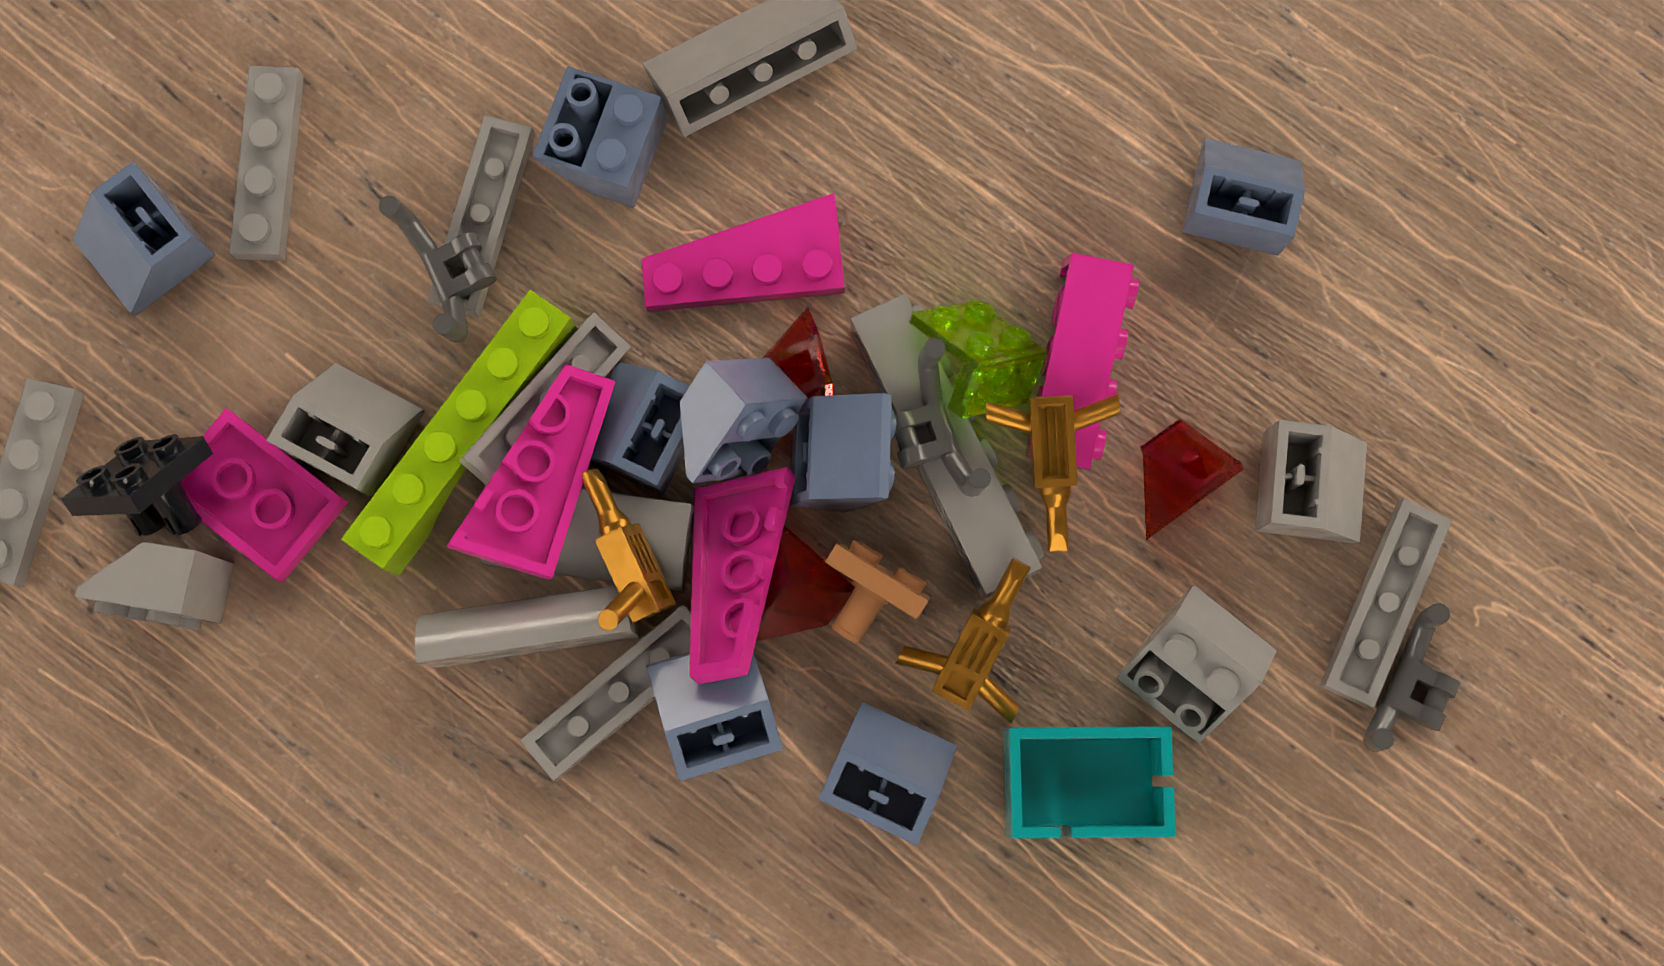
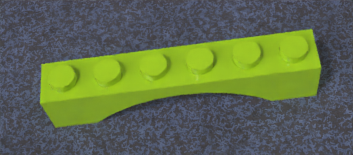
(416, 490)

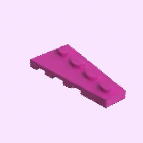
(761, 260)
(535, 490)
(732, 568)

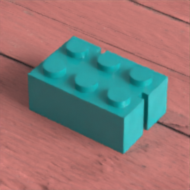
(1088, 782)

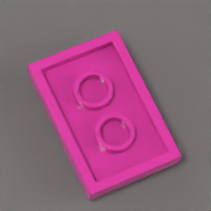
(260, 497)

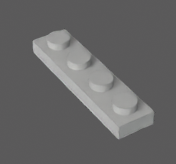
(267, 163)
(489, 196)
(590, 348)
(32, 470)
(1385, 603)
(606, 700)

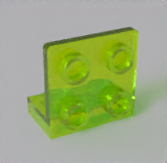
(996, 356)

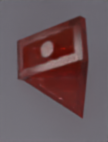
(803, 358)
(1180, 472)
(801, 591)

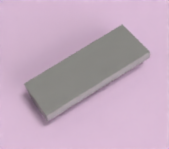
(748, 59)
(664, 524)
(517, 628)

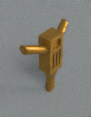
(1053, 449)
(628, 559)
(967, 667)

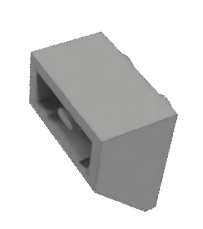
(346, 428)
(1311, 482)
(161, 586)
(1198, 664)

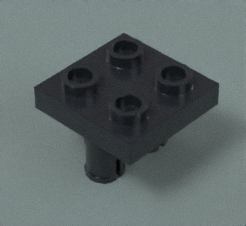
(143, 484)

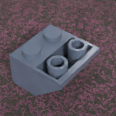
(601, 135)
(1245, 197)
(138, 238)
(736, 417)
(642, 427)
(843, 451)
(712, 721)
(889, 773)

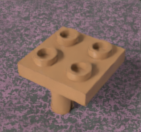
(873, 589)

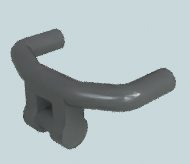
(438, 262)
(937, 420)
(1407, 674)

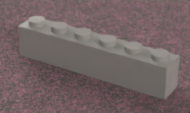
(979, 526)

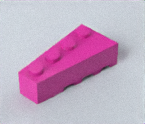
(1087, 340)

